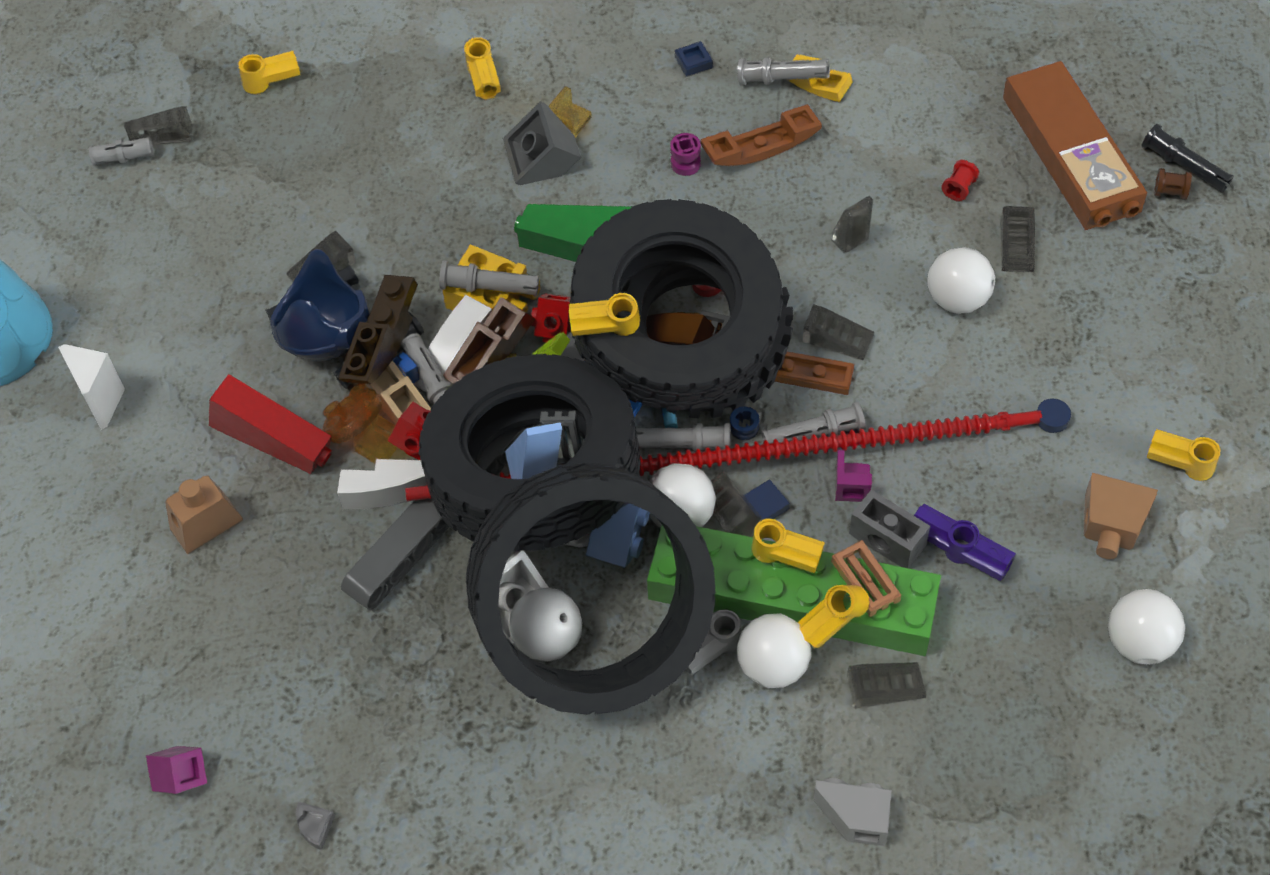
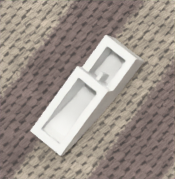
(454, 333)
(380, 487)

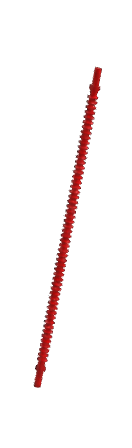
(986, 423)

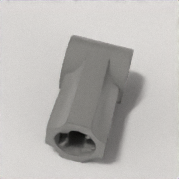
(717, 644)

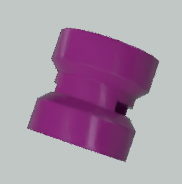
(685, 154)

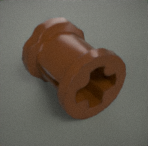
(1173, 183)

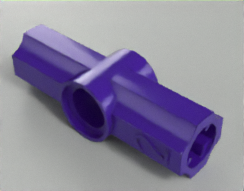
(979, 551)

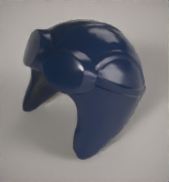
(318, 312)

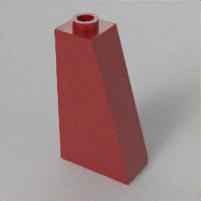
(267, 426)

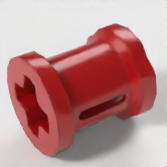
(963, 175)

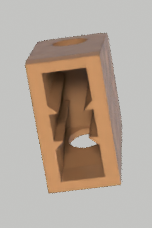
(199, 513)
(1115, 513)

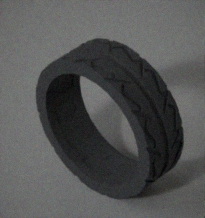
(645, 670)

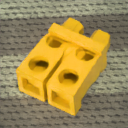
(487, 261)

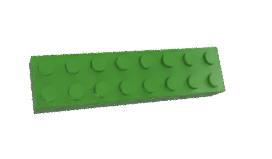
(762, 588)

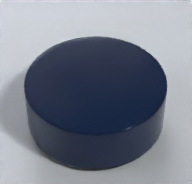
(1055, 415)

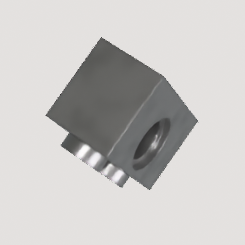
(889, 529)

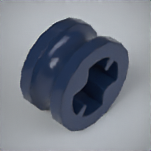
(747, 432)

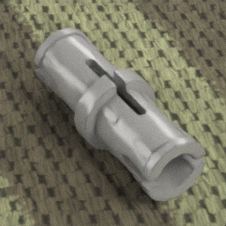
(121, 151)

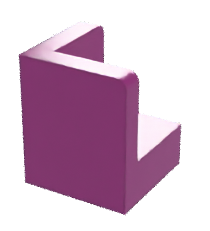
(852, 480)
(176, 769)

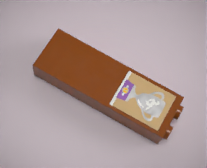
(1074, 145)

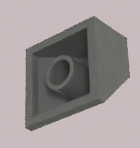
(540, 147)

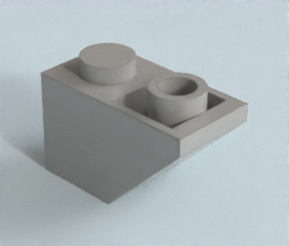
(855, 810)

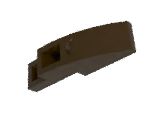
(382, 334)

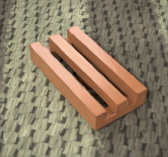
(881, 602)

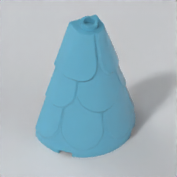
(24, 326)

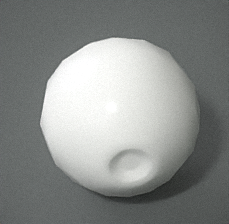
(961, 280)
(688, 489)
(545, 624)
(1146, 626)
(773, 651)

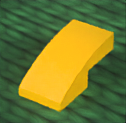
(830, 88)

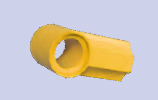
(481, 68)
(259, 72)
(601, 316)
(1184, 454)
(789, 546)
(831, 614)

